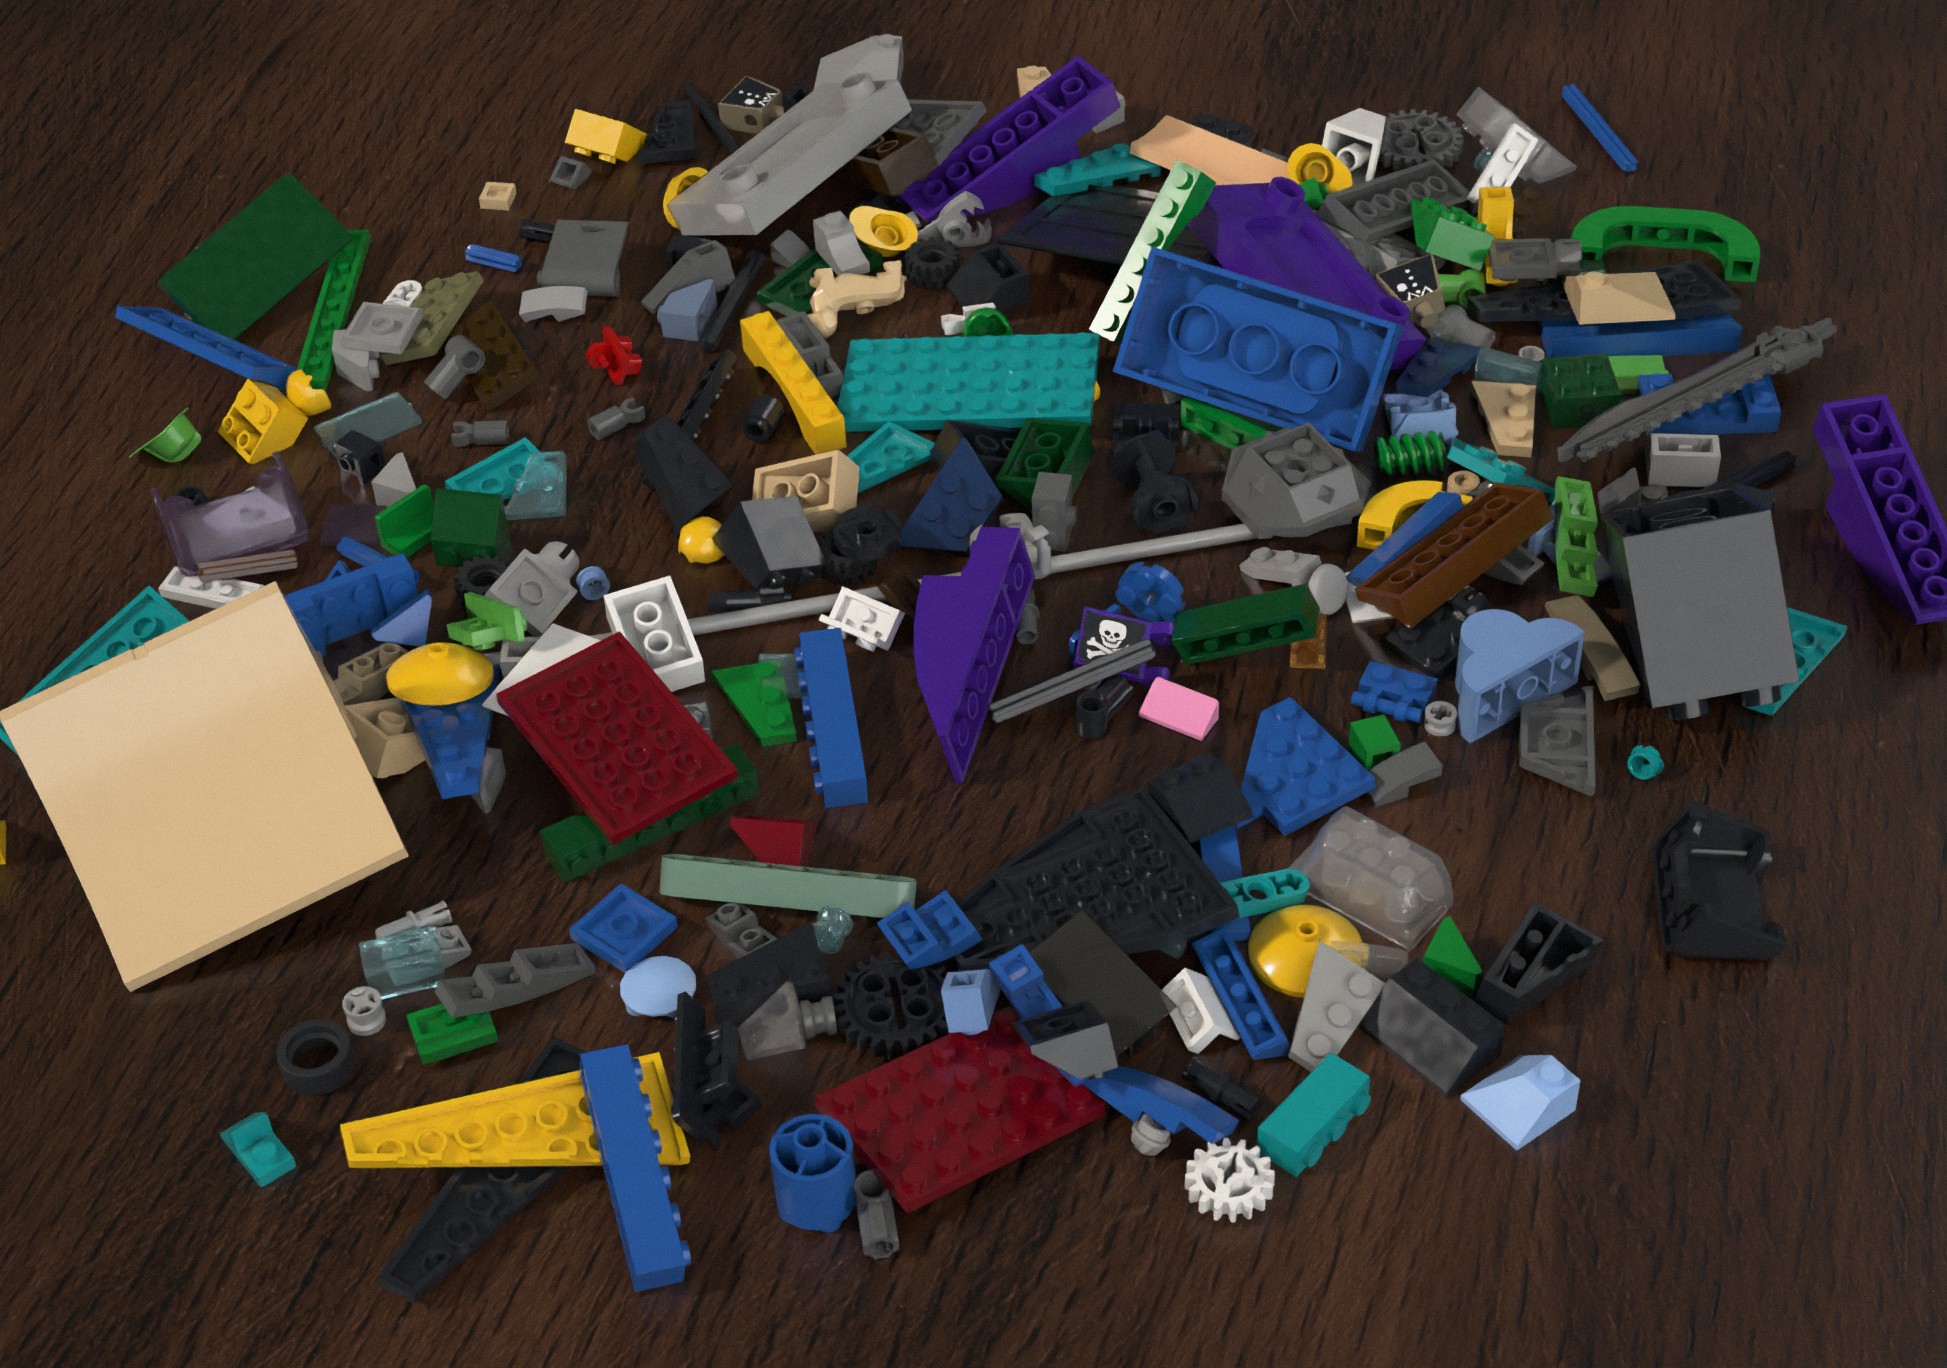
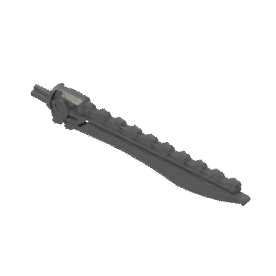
(1770, 354)

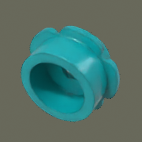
(1638, 765)

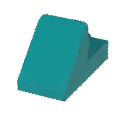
(258, 1148)

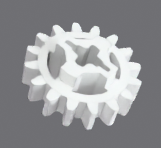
(1229, 1180)

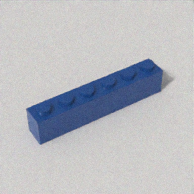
(832, 718)
(632, 1168)

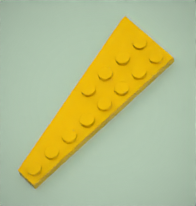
(507, 1127)

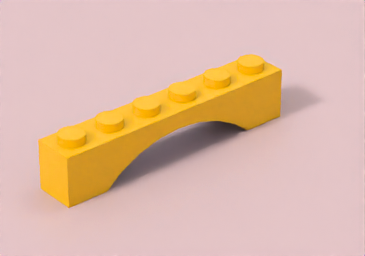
(814, 409)

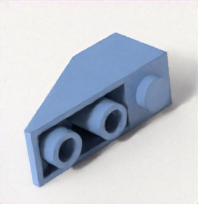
(969, 1000)

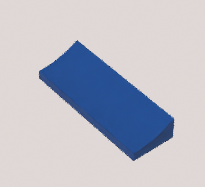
(1659, 337)
(208, 344)

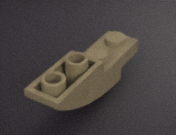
(365, 675)

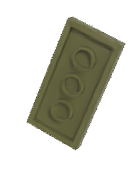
(441, 306)

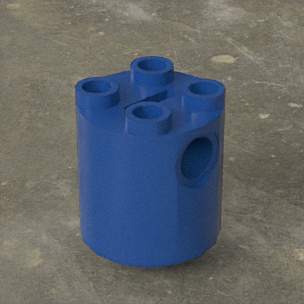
(813, 1172)

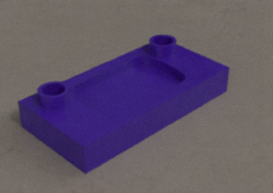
(1282, 241)

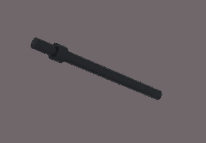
(711, 118)

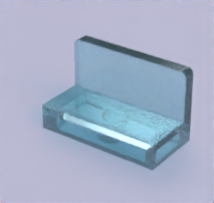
(1507, 368)
(403, 962)

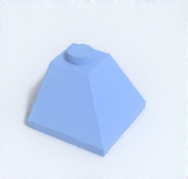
(1524, 1098)

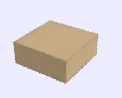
(497, 196)

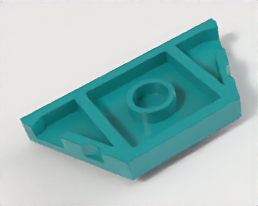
(1486, 463)

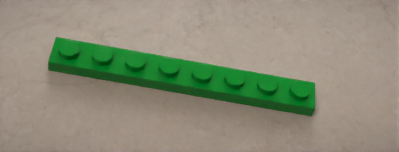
(333, 309)

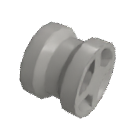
(364, 1011)

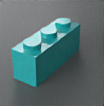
(1314, 1115)

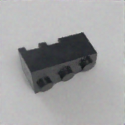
(680, 472)

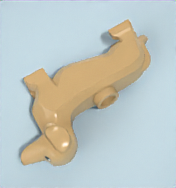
(852, 292)

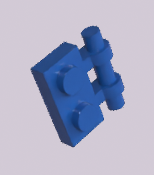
(1394, 692)

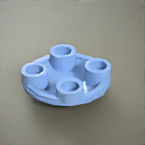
(653, 986)

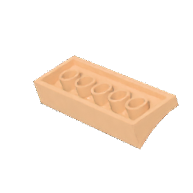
(1214, 155)

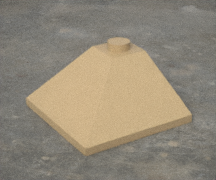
(1617, 298)

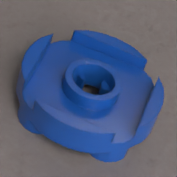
(1135, 594)

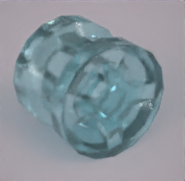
(831, 928)

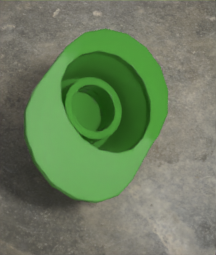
(175, 441)

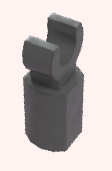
(615, 419)
(480, 433)

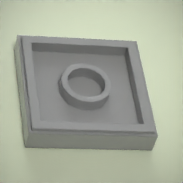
(382, 328)

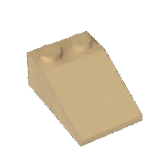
(822, 482)
(385, 737)

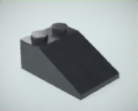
(988, 442)

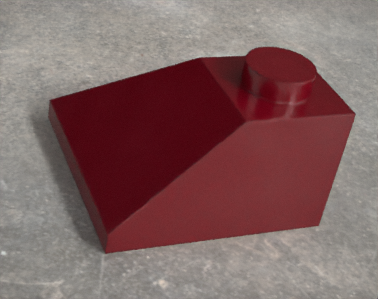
(776, 839)

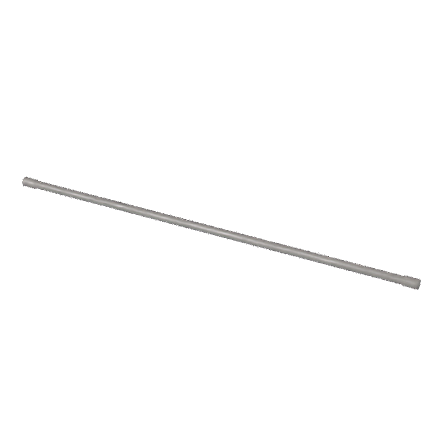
(1059, 563)

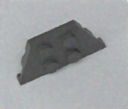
(1559, 740)

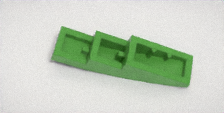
(1575, 537)

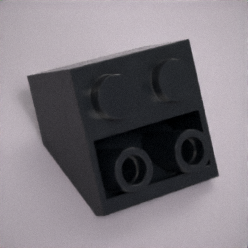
(991, 277)

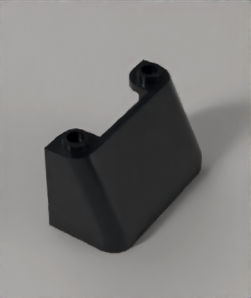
(1709, 887)

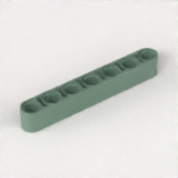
(784, 885)

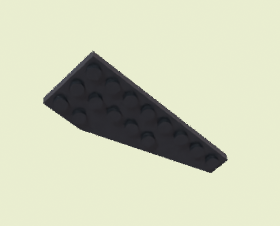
(1688, 285)

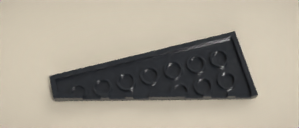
(473, 1203)

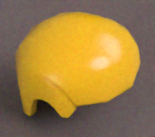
(303, 396)
(697, 540)

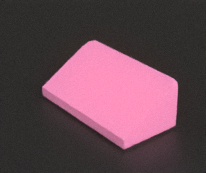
(1180, 708)

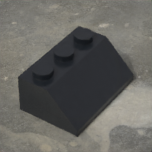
(1433, 1028)

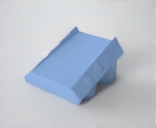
(1421, 414)

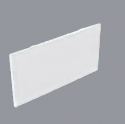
(551, 648)

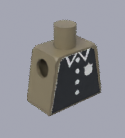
(751, 106)
(1417, 287)

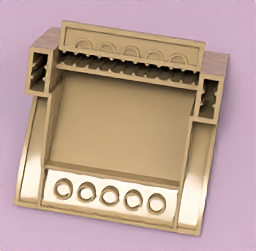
(204, 784)

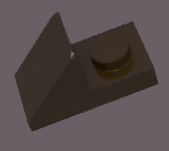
(902, 591)

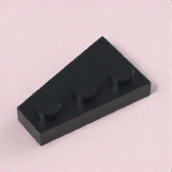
(671, 135)

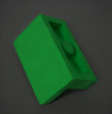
(407, 523)

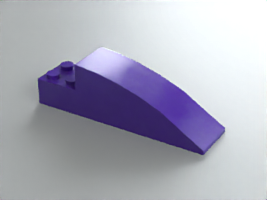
(1018, 143)
(1884, 505)
(965, 637)

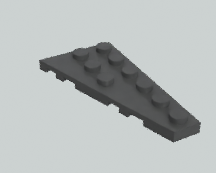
(942, 122)

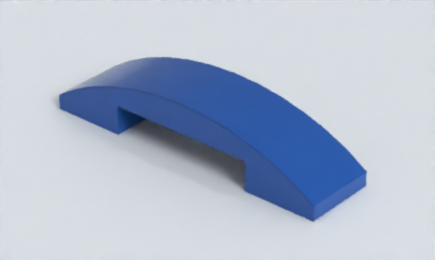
(1025, 989)

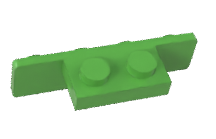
(488, 622)

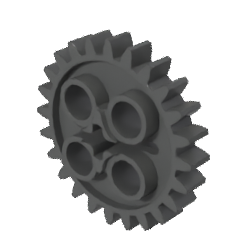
(1429, 140)

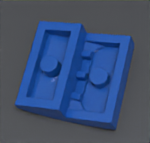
(929, 933)

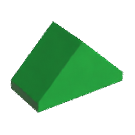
(1453, 959)

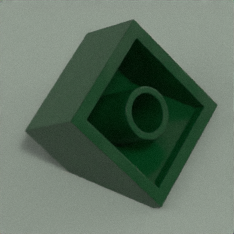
(468, 527)

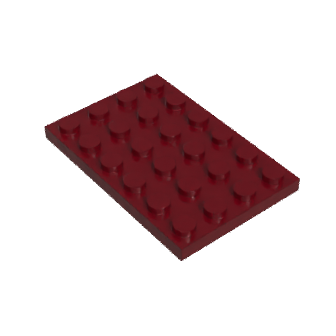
(616, 737)
(956, 1111)

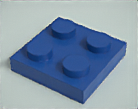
(623, 928)

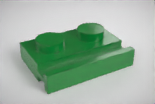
(442, 1036)

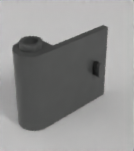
(585, 256)

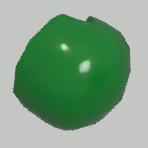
(986, 322)

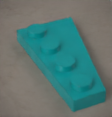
(1095, 170)

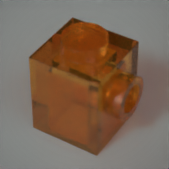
(1317, 648)

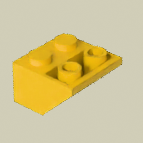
(261, 422)

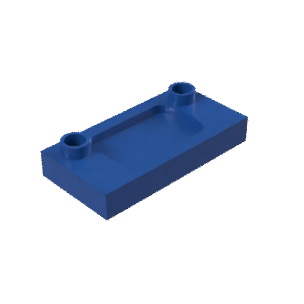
(1257, 348)

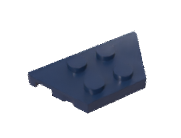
(953, 505)

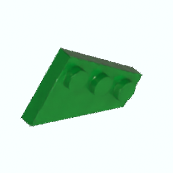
(762, 709)

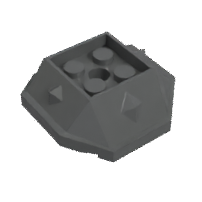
(1293, 484)

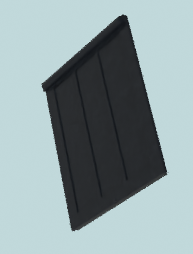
(1095, 226)

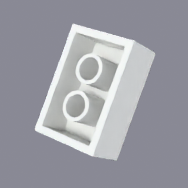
(658, 630)

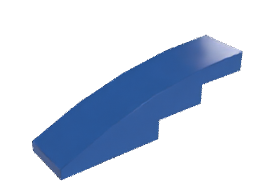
(1167, 1103)

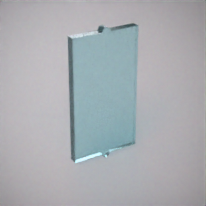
(375, 420)

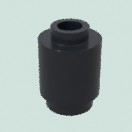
(762, 418)

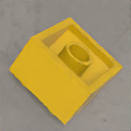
(604, 137)

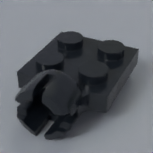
(1435, 640)

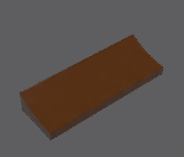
(1456, 552)

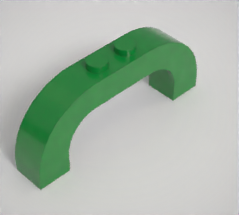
(1672, 228)

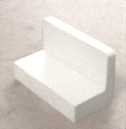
(1199, 1010)

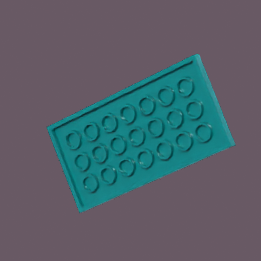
(969, 380)

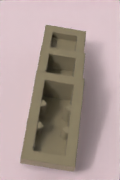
(1600, 655)

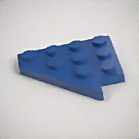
(1298, 770)

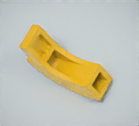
(1496, 212)
(1394, 507)

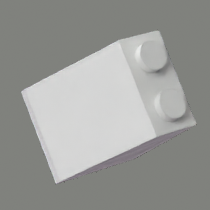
(1356, 142)

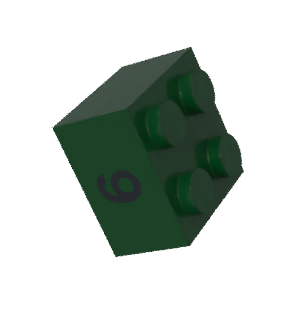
(1577, 389)

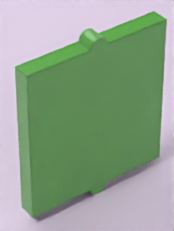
(1630, 367)

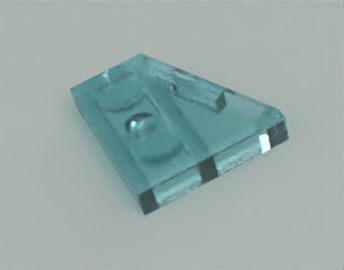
(541, 488)

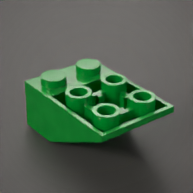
(1450, 233)

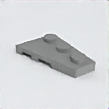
(1332, 1007)

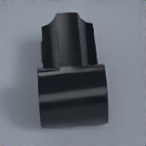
(1100, 705)

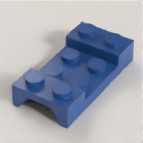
(1745, 411)
(353, 601)

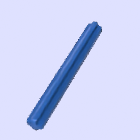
(1599, 128)

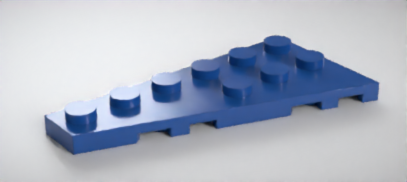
(454, 740)

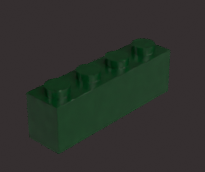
(1246, 624)

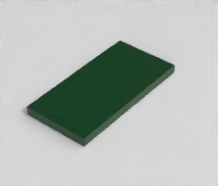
(255, 259)

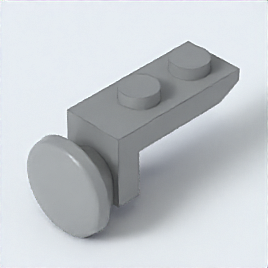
(1325, 581)

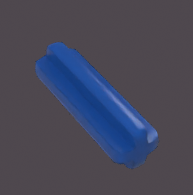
(493, 258)

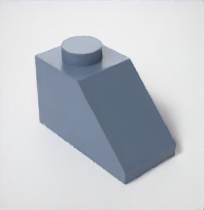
(688, 311)

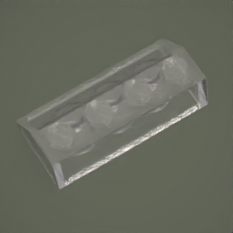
(1492, 120)

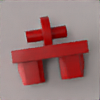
(614, 356)

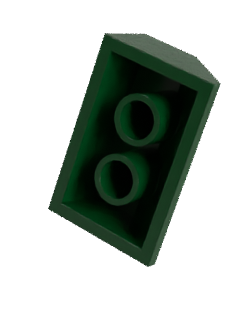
(1048, 448)

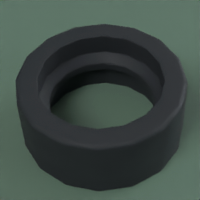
(320, 1079)

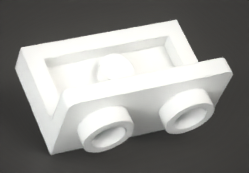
(865, 619)

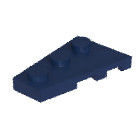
(1435, 366)

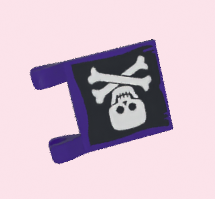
(1108, 632)

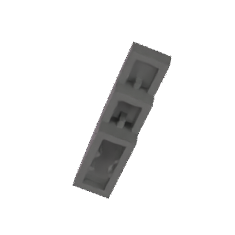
(523, 978)

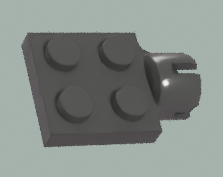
(1534, 258)

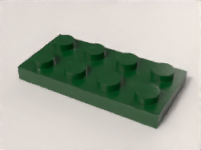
(791, 290)

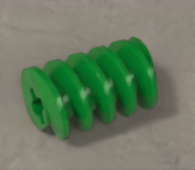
(1410, 452)

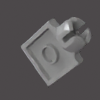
(538, 585)

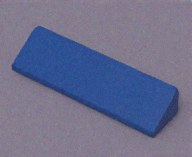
(1422, 522)
(1241, 995)

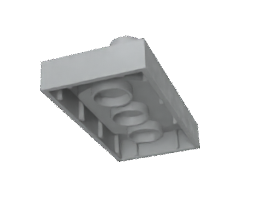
(790, 157)

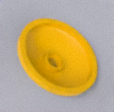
(440, 674)
(1286, 941)

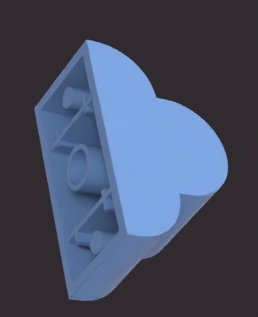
(1511, 664)

